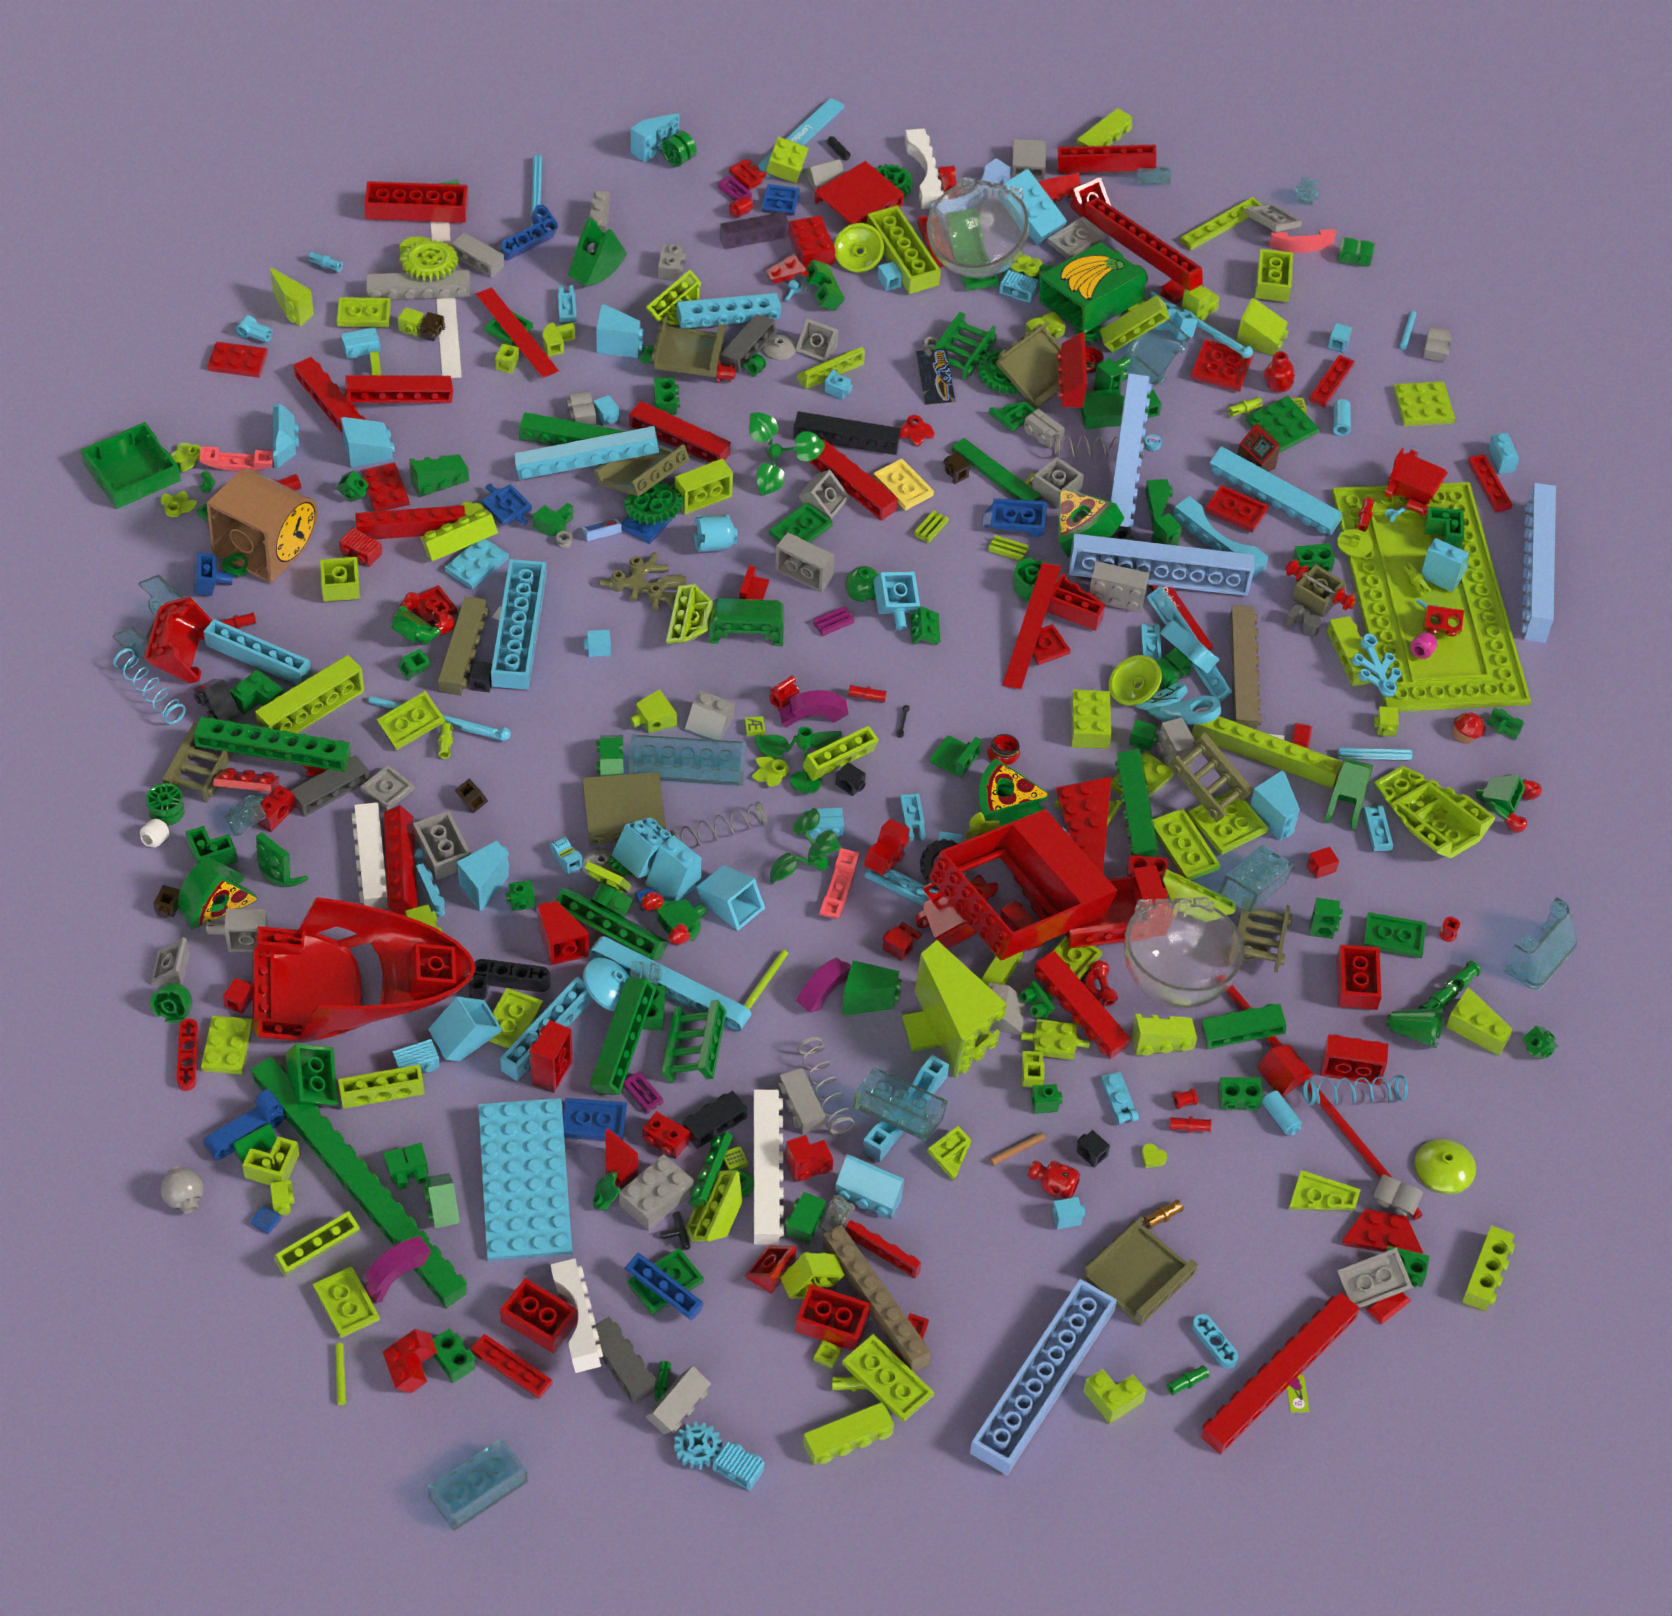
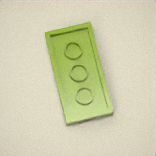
(1185, 845)
(888, 1378)

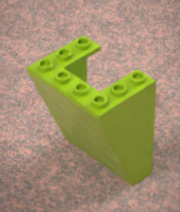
(957, 1007)

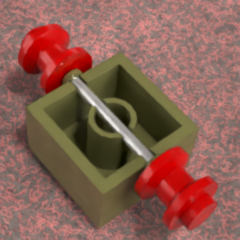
(1318, 589)

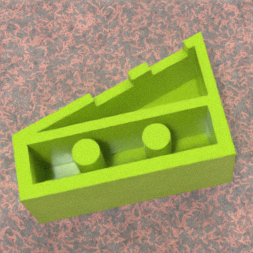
(1479, 1023)
(1162, 1035)

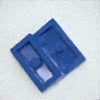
(780, 199)

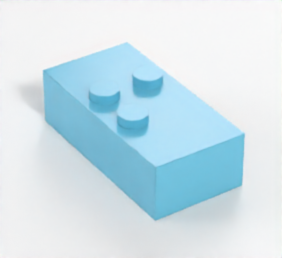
(1042, 213)

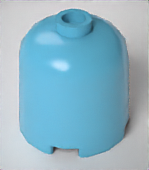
(714, 533)

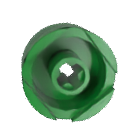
(1025, 577)

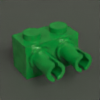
(1111, 374)

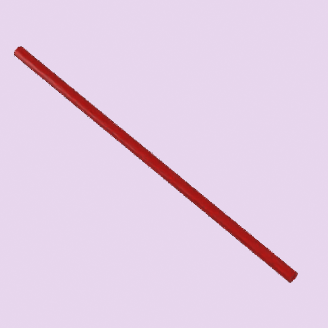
(1326, 1105)

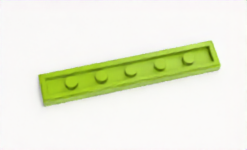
(1218, 225)

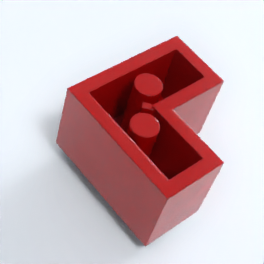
(888, 848)
(807, 1159)
(405, 1360)

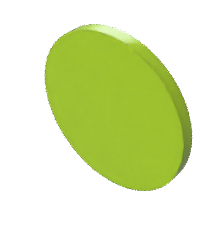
(1354, 543)

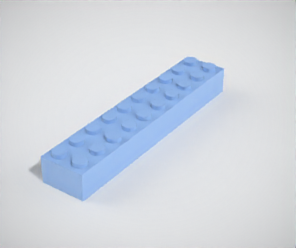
(1166, 563)
(1539, 563)
(1043, 1377)

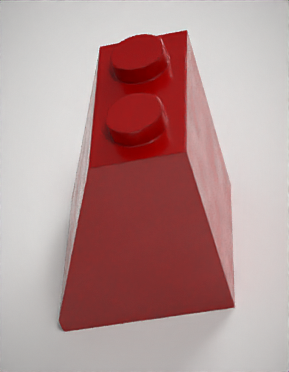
(561, 934)

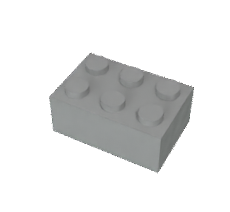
(804, 562)
(1119, 586)
(441, 844)
(656, 1192)

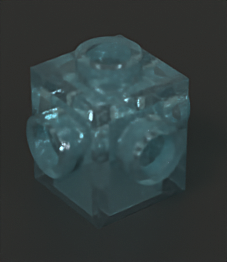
(1307, 191)

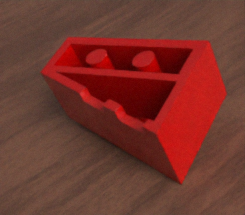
(1076, 605)

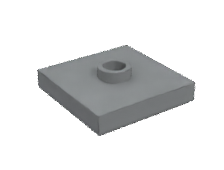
(387, 787)

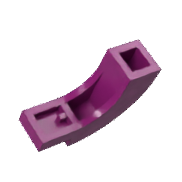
(814, 703)
(823, 983)
(392, 1264)

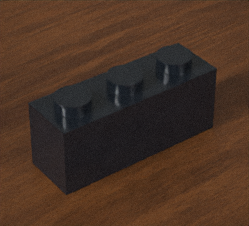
(715, 1118)

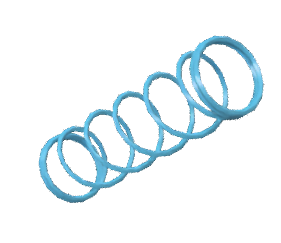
(165, 712)
(1315, 1096)

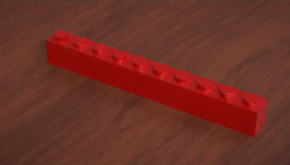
(1144, 244)
(1279, 1373)

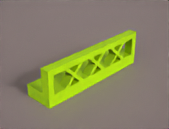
(841, 363)

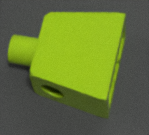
(654, 713)

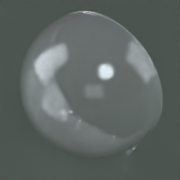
(978, 228)
(1182, 951)

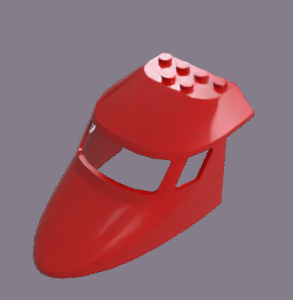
(312, 984)

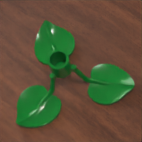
(763, 428)
(775, 745)
(824, 844)

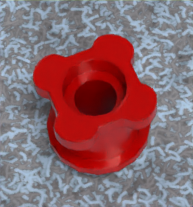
(725, 372)

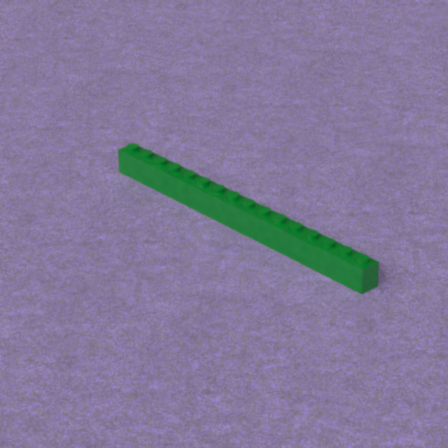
(358, 1181)

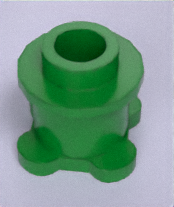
(755, 364)

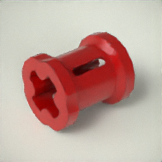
(438, 608)
(1449, 932)
(1185, 1098)

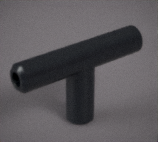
(678, 1231)

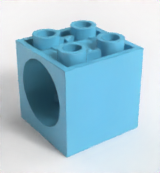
(639, 845)

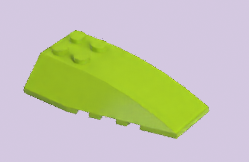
(1435, 813)

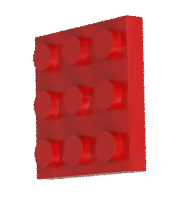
(1221, 366)

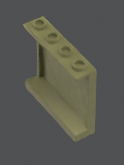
(688, 350)
(1033, 365)
(640, 473)
(619, 801)
(1139, 1272)

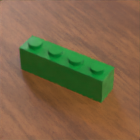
(1243, 1026)

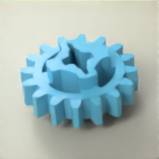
(696, 1437)

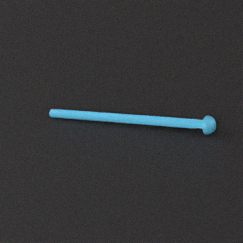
(1246, 352)
(468, 726)

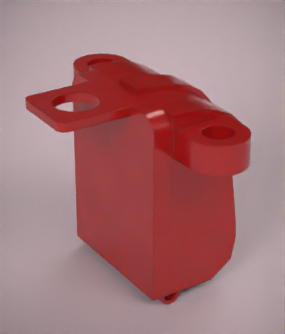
(1414, 478)
(943, 918)

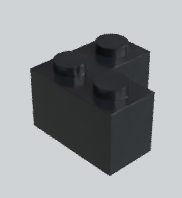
(217, 699)

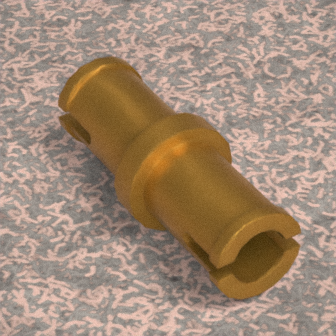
(1163, 1214)

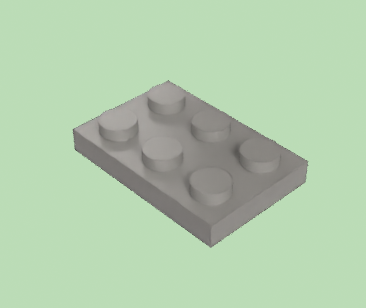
(1273, 217)
(1076, 238)
(1375, 1278)

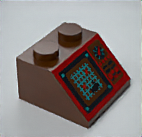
(1260, 448)

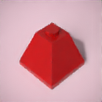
(620, 1159)

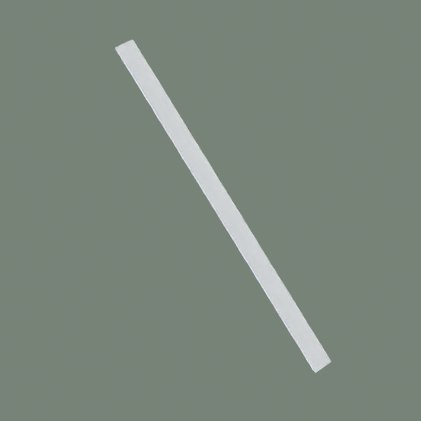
(447, 307)

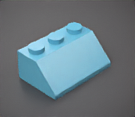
(869, 1187)

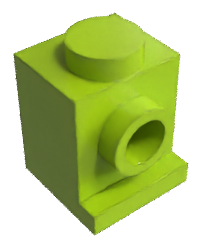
(282, 1197)

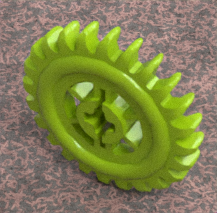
(428, 264)

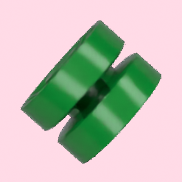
(679, 148)
(165, 803)

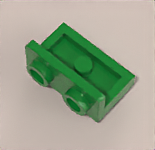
(925, 626)

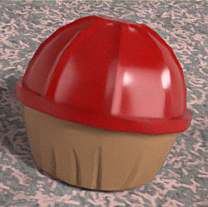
(1468, 727)

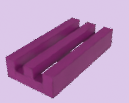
(732, 191)
(831, 619)
(651, 1104)

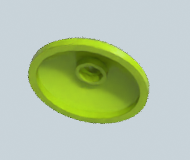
(859, 237)
(1131, 674)
(1442, 1174)

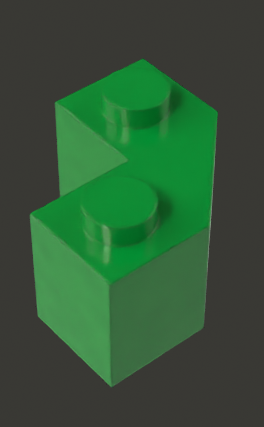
(610, 755)

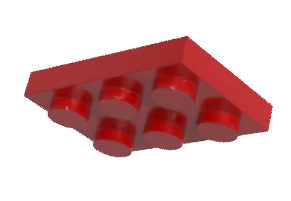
(237, 359)
(385, 487)
(1236, 508)
(246, 780)

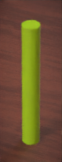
(340, 1374)

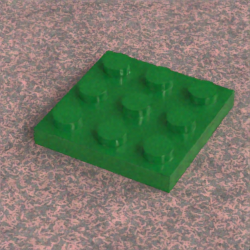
(1284, 422)

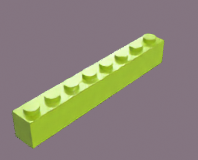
(1270, 750)

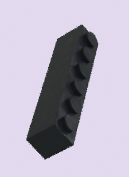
(849, 432)

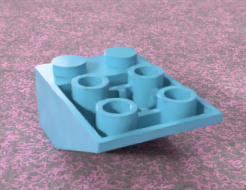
(649, 134)

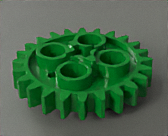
(993, 375)
(655, 504)

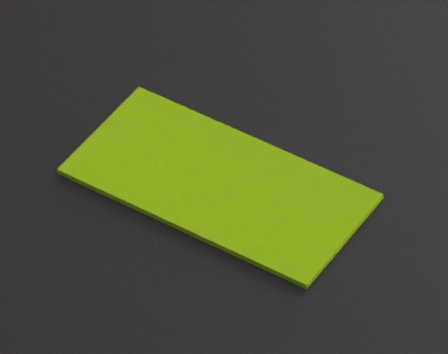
(1464, 671)

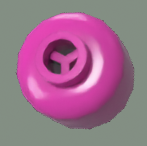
(1423, 645)

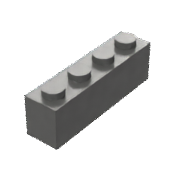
(748, 342)
(329, 786)
(623, 1362)

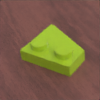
(950, 1151)

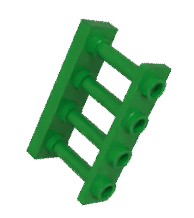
(952, 334)
(708, 1049)

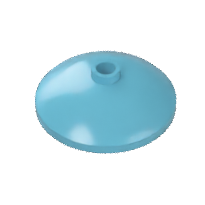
(605, 981)

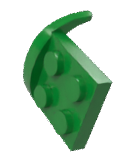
(275, 863)

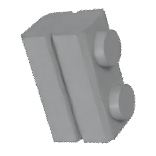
(1043, 428)

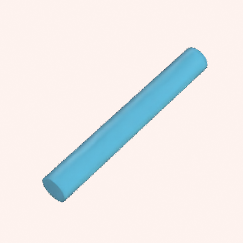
(1408, 329)

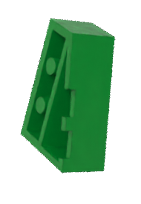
(437, 474)

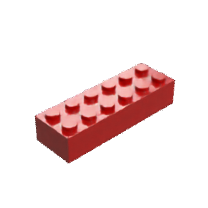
(416, 202)

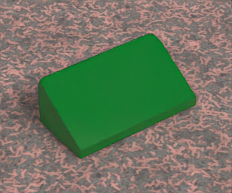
(260, 1139)

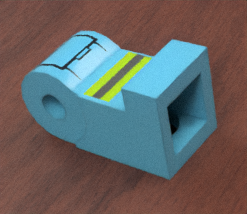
(566, 855)

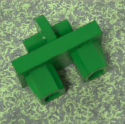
(1505, 723)
(1039, 1001)

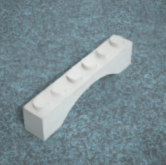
(918, 146)
(582, 1345)

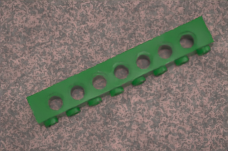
(272, 744)

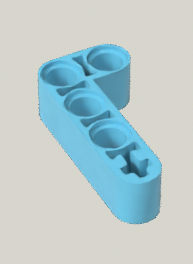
(1189, 646)

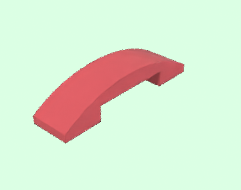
(1300, 244)
(236, 462)
(840, 884)

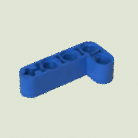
(539, 228)
(267, 1111)

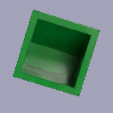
(870, 989)

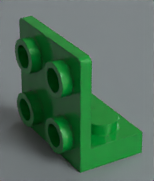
(956, 756)

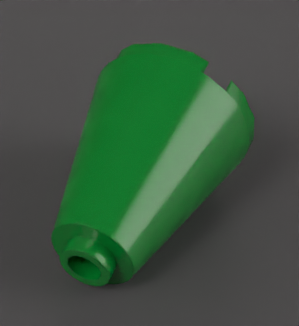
(1417, 1024)

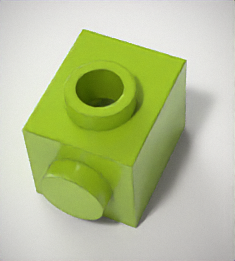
(410, 321)
(1386, 721)

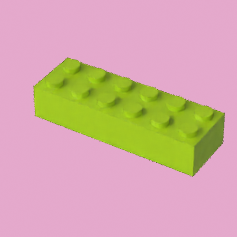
(905, 249)
(313, 697)

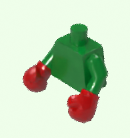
(414, 627)
(1503, 797)
(676, 917)

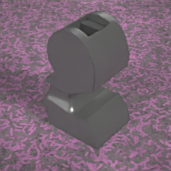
(1309, 623)

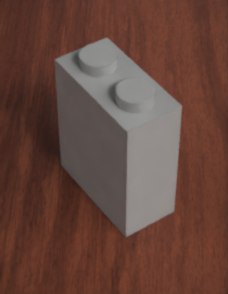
(1030, 156)

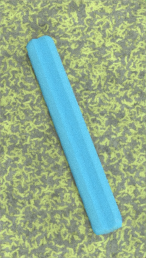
(1375, 753)

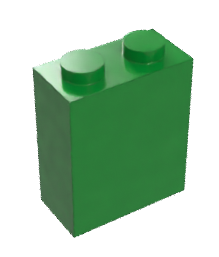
(1102, 409)

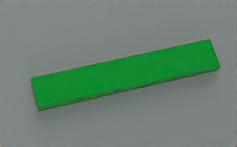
(994, 471)

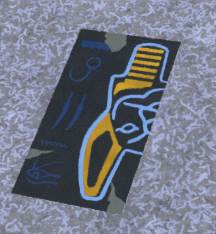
(935, 376)

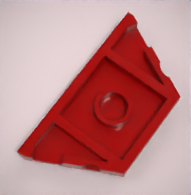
(1379, 1230)

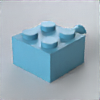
(896, 595)

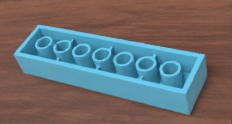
(519, 624)

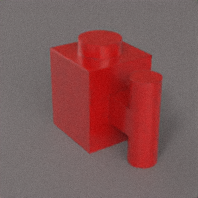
(782, 692)
(900, 940)

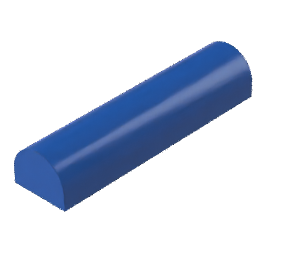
(664, 1286)

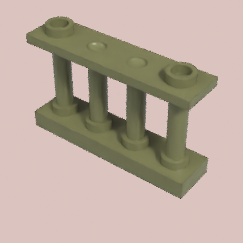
(180, 764)
(1223, 767)
(1245, 924)

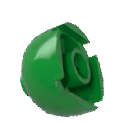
(860, 583)
(171, 1002)

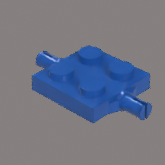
(506, 504)

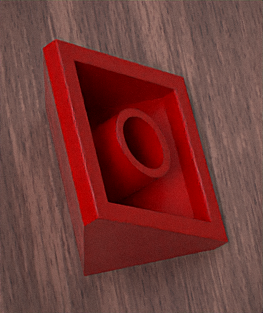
(1087, 193)
(1284, 1069)
(771, 1266)

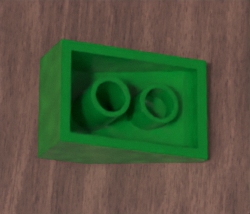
(312, 1074)

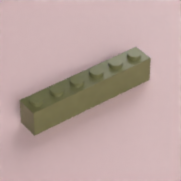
(463, 646)

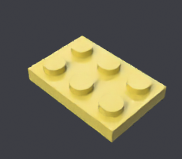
(904, 484)

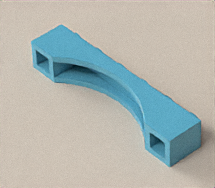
(1192, 517)
(883, 1135)

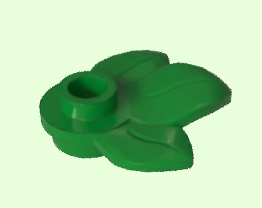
(605, 1191)

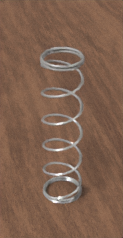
(1057, 448)
(757, 809)
(813, 1051)

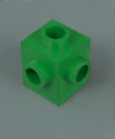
(352, 486)
(520, 895)
(1540, 1042)

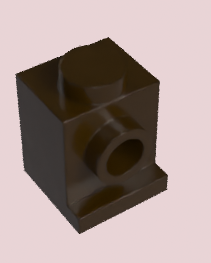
(432, 326)
(956, 467)
(471, 795)
(167, 901)

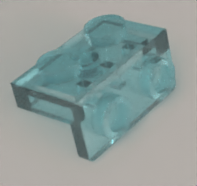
(1160, 175)
(245, 815)

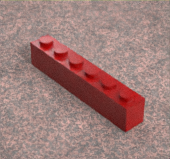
(1106, 158)
(398, 389)
(324, 392)
(678, 432)
(856, 482)
(406, 522)
(400, 860)
(1081, 1005)

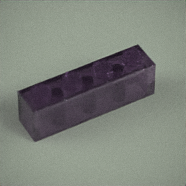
(754, 230)

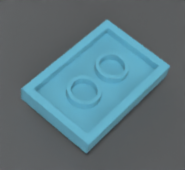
(476, 563)

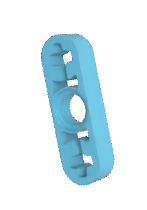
(1214, 1331)

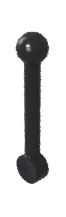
(900, 733)

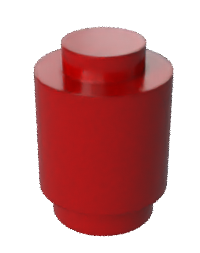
(740, 207)

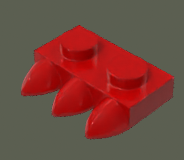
(747, 174)

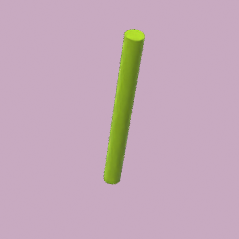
(765, 979)

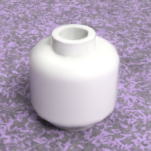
(154, 833)

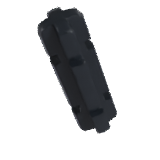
(838, 148)

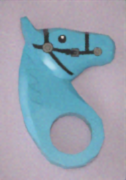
(1167, 706)

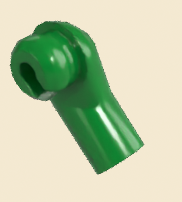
(208, 482)

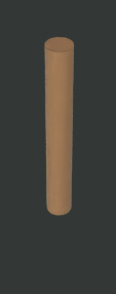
(1017, 1148)

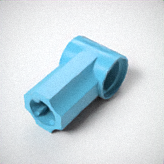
(250, 327)

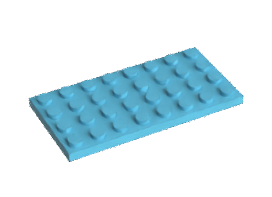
(524, 1179)

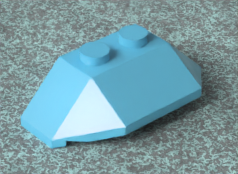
(284, 435)

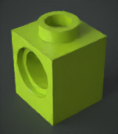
(507, 358)

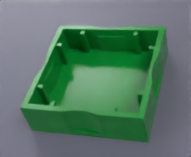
(130, 465)

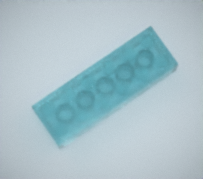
(688, 759)

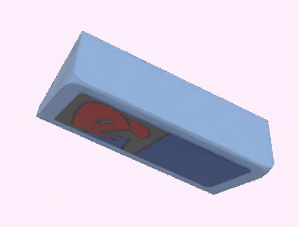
(602, 529)

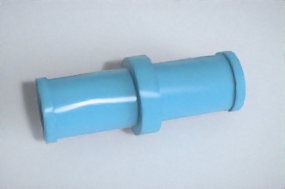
(325, 261)

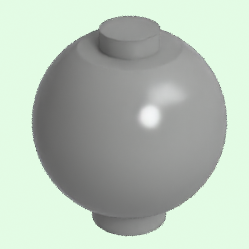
(182, 1189)

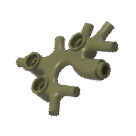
(638, 585)

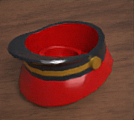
(1093, 358)
(1004, 748)

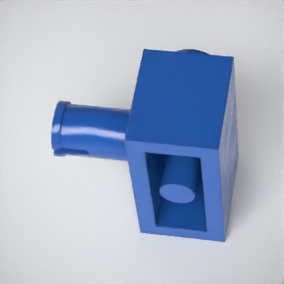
(206, 574)

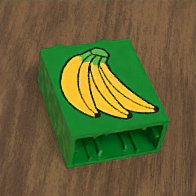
(1092, 287)

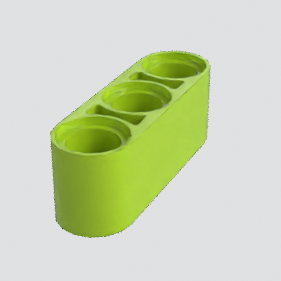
(1001, 971)

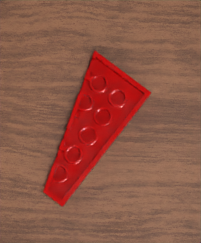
(1086, 815)

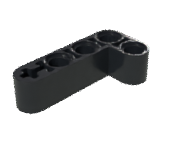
(534, 977)

